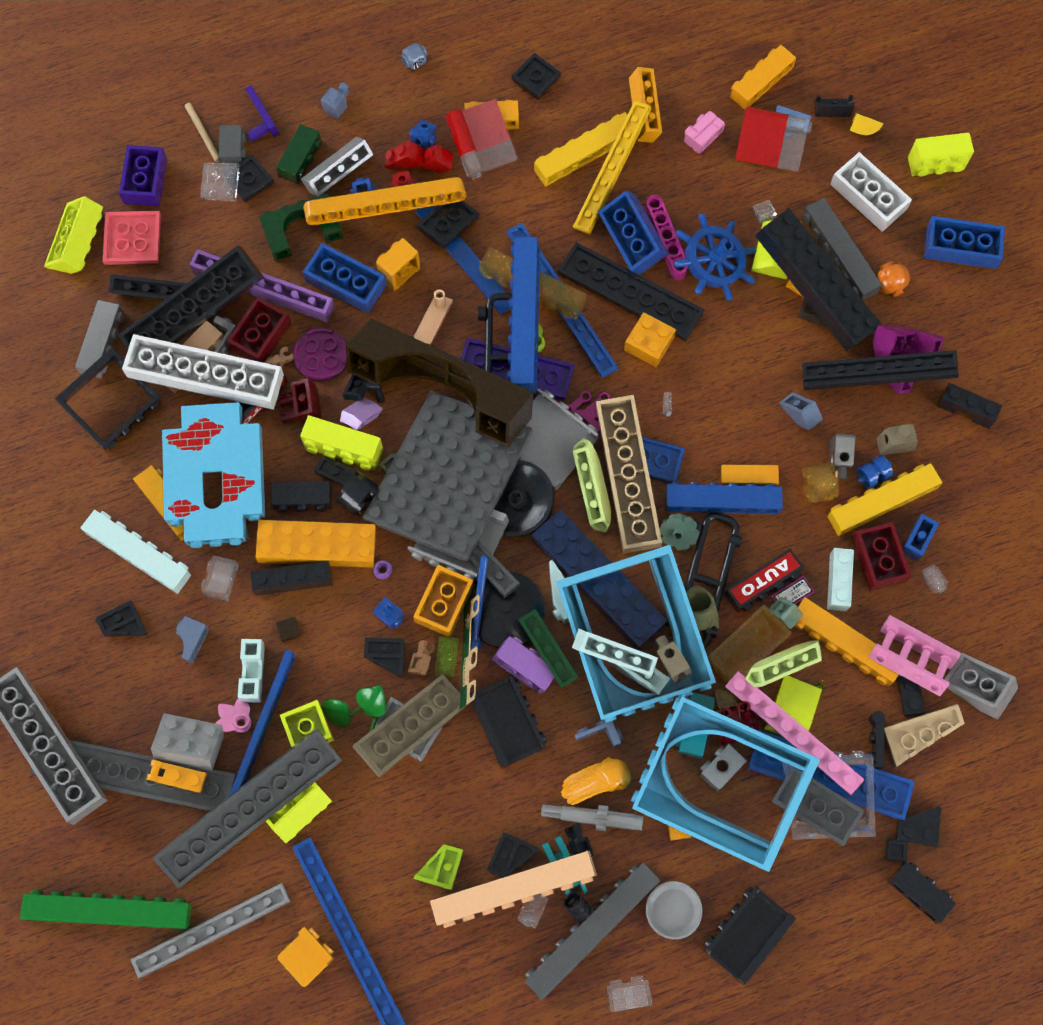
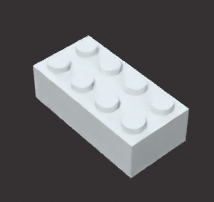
(870, 191)

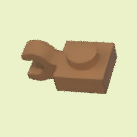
(281, 359)
(420, 660)

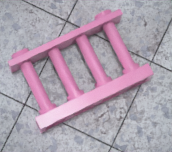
(921, 643)

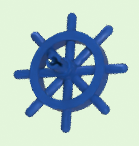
(715, 257)

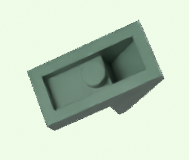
(786, 612)

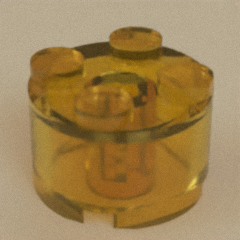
(820, 483)

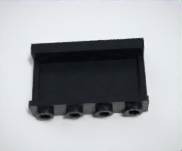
(508, 721)
(748, 934)

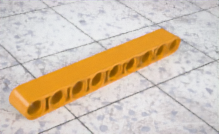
(384, 201)

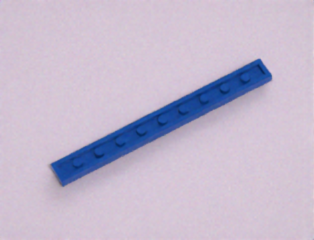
(579, 327)
(348, 934)

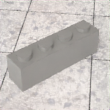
(337, 166)
(100, 335)

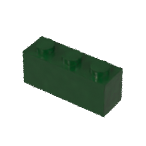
(299, 154)

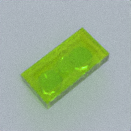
(446, 656)

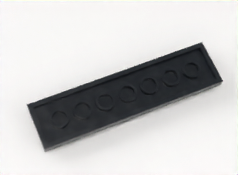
(629, 290)

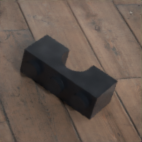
(958, 399)

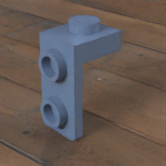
(613, 734)

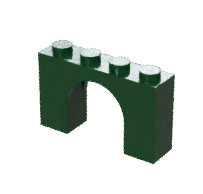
(276, 223)

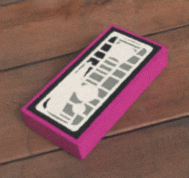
(795, 591)

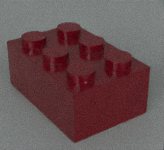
(259, 331)
(881, 556)

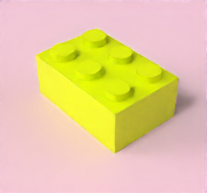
(940, 154)

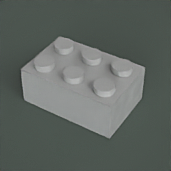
(187, 742)

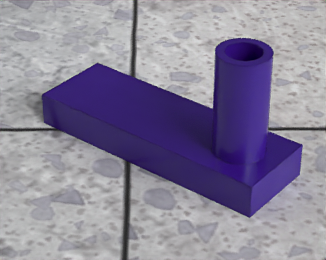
(267, 125)

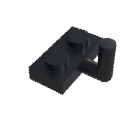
(357, 388)

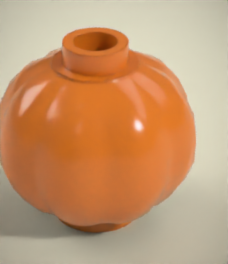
(893, 278)

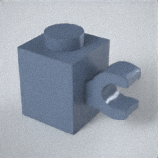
(335, 101)

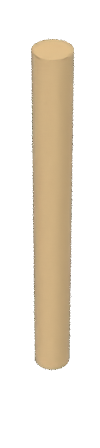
(202, 132)

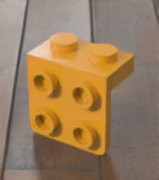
(306, 956)

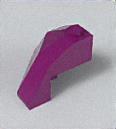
(902, 340)

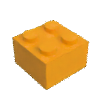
(398, 263)
(649, 339)

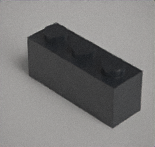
(301, 496)
(922, 892)

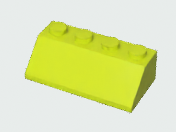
(74, 236)

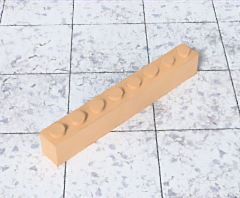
(513, 888)

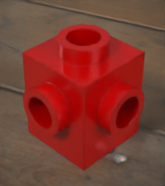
(401, 178)

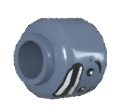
(414, 56)

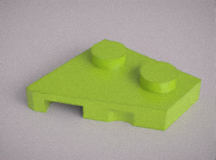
(441, 868)

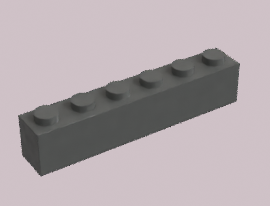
(841, 249)

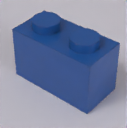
(919, 537)

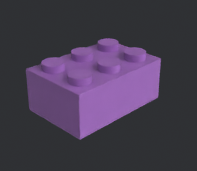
(523, 664)

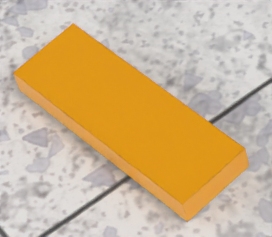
(749, 474)

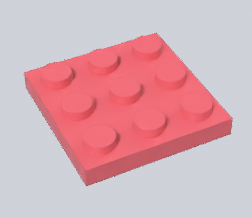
(132, 237)

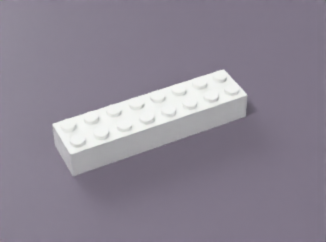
(203, 371)

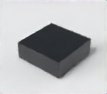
(896, 850)

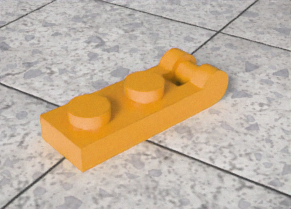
(177, 776)

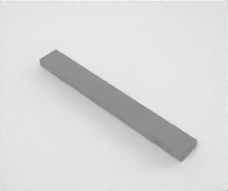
(210, 930)

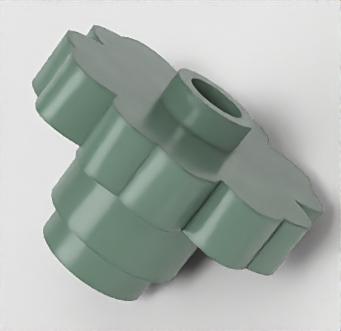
(679, 531)

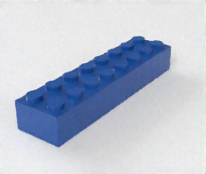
(525, 313)

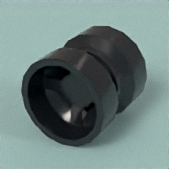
(577, 906)

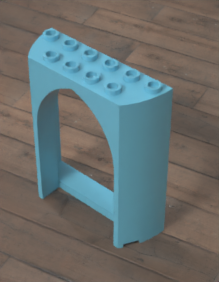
(609, 694)
(663, 801)

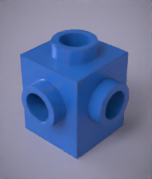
(423, 134)
(361, 184)

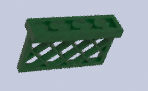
(548, 648)

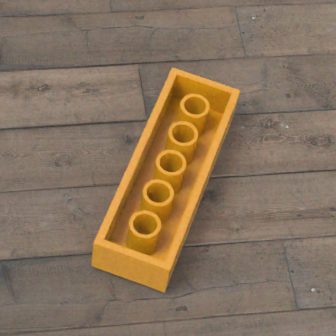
(315, 542)

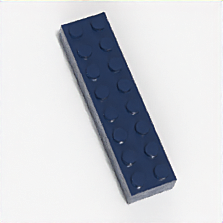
(611, 593)

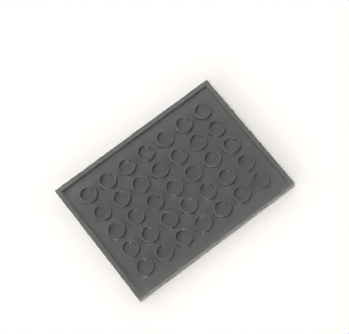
(444, 479)

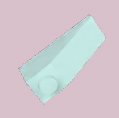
(558, 606)
(654, 683)

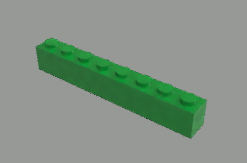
(106, 911)

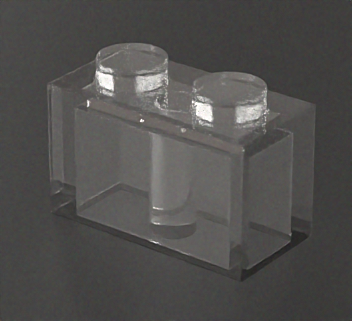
(219, 578)
(628, 995)

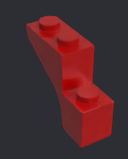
(413, 156)

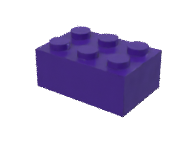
(143, 175)

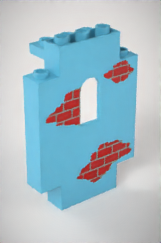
(213, 442)

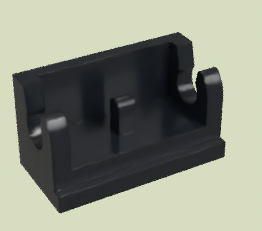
(833, 107)

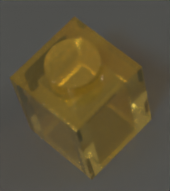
(724, 699)

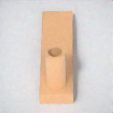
(434, 317)

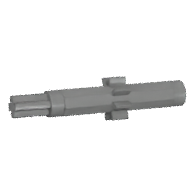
(601, 818)

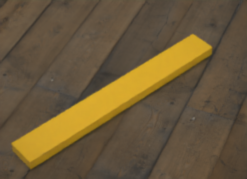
(612, 167)

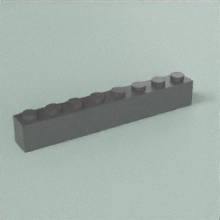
(591, 931)

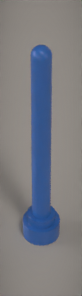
(475, 639)

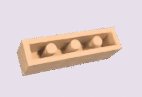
(204, 338)

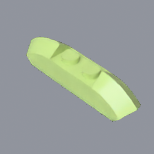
(592, 485)
(784, 663)

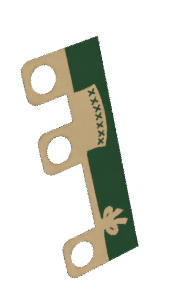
(467, 654)

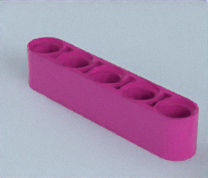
(666, 229)

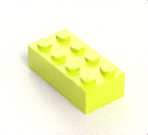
(342, 443)

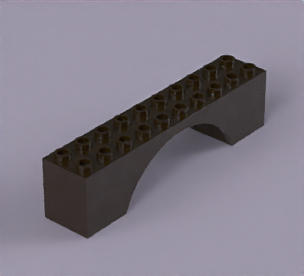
(388, 355)

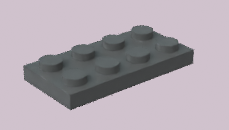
(821, 808)

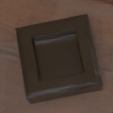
(288, 629)

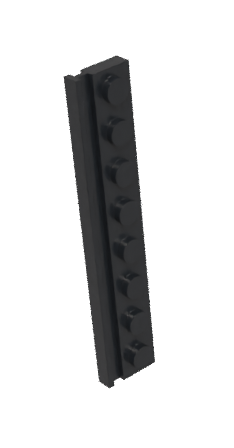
(880, 370)

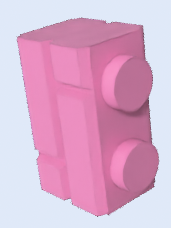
(704, 132)

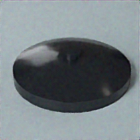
(526, 499)
(501, 614)

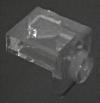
(532, 911)

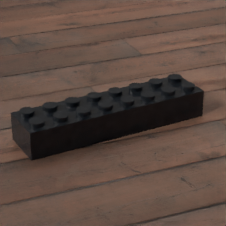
(817, 279)
(198, 299)

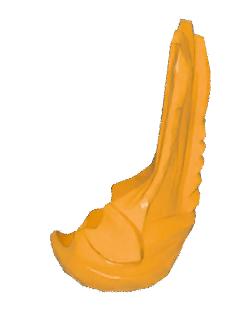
(595, 779)

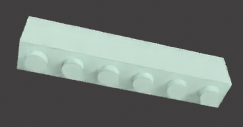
(135, 551)

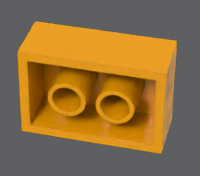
(443, 601)

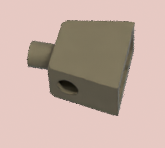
(899, 438)
(675, 666)

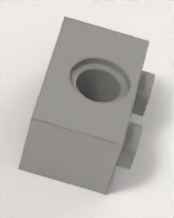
(730, 758)

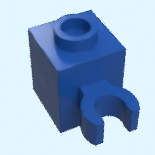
(389, 613)

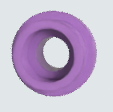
(380, 564)

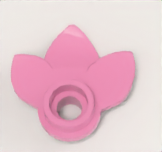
(231, 715)

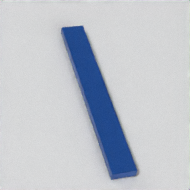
(470, 264)
(264, 721)

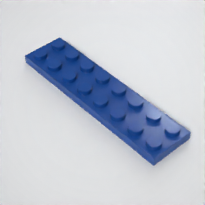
(890, 791)

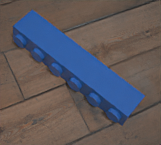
(723, 499)

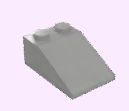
(981, 685)

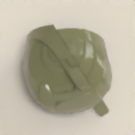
(703, 608)

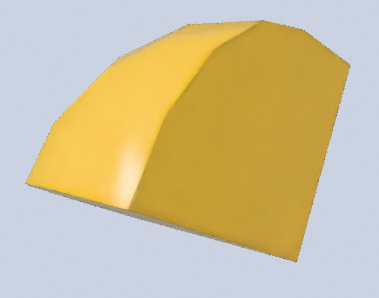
(865, 125)

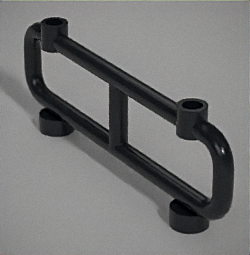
(485, 313)
(734, 541)

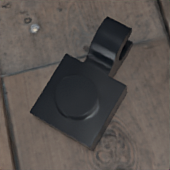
(578, 843)

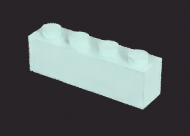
(614, 652)

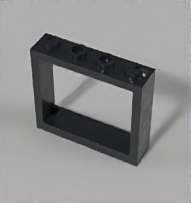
(86, 377)

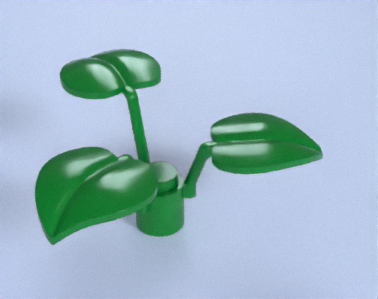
(369, 698)

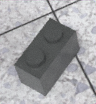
(232, 144)

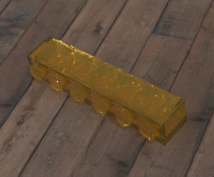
(552, 291)

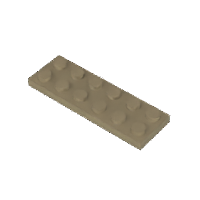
(409, 726)

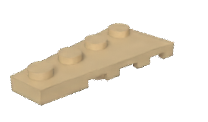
(913, 735)

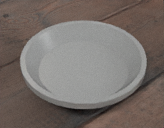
(674, 910)

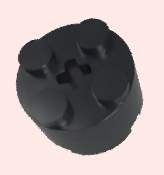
(357, 493)

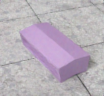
(360, 413)

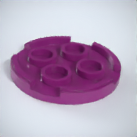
(320, 354)

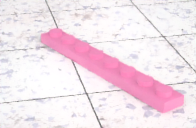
(794, 733)

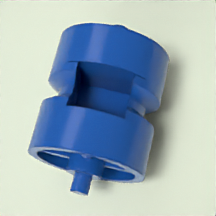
(879, 469)

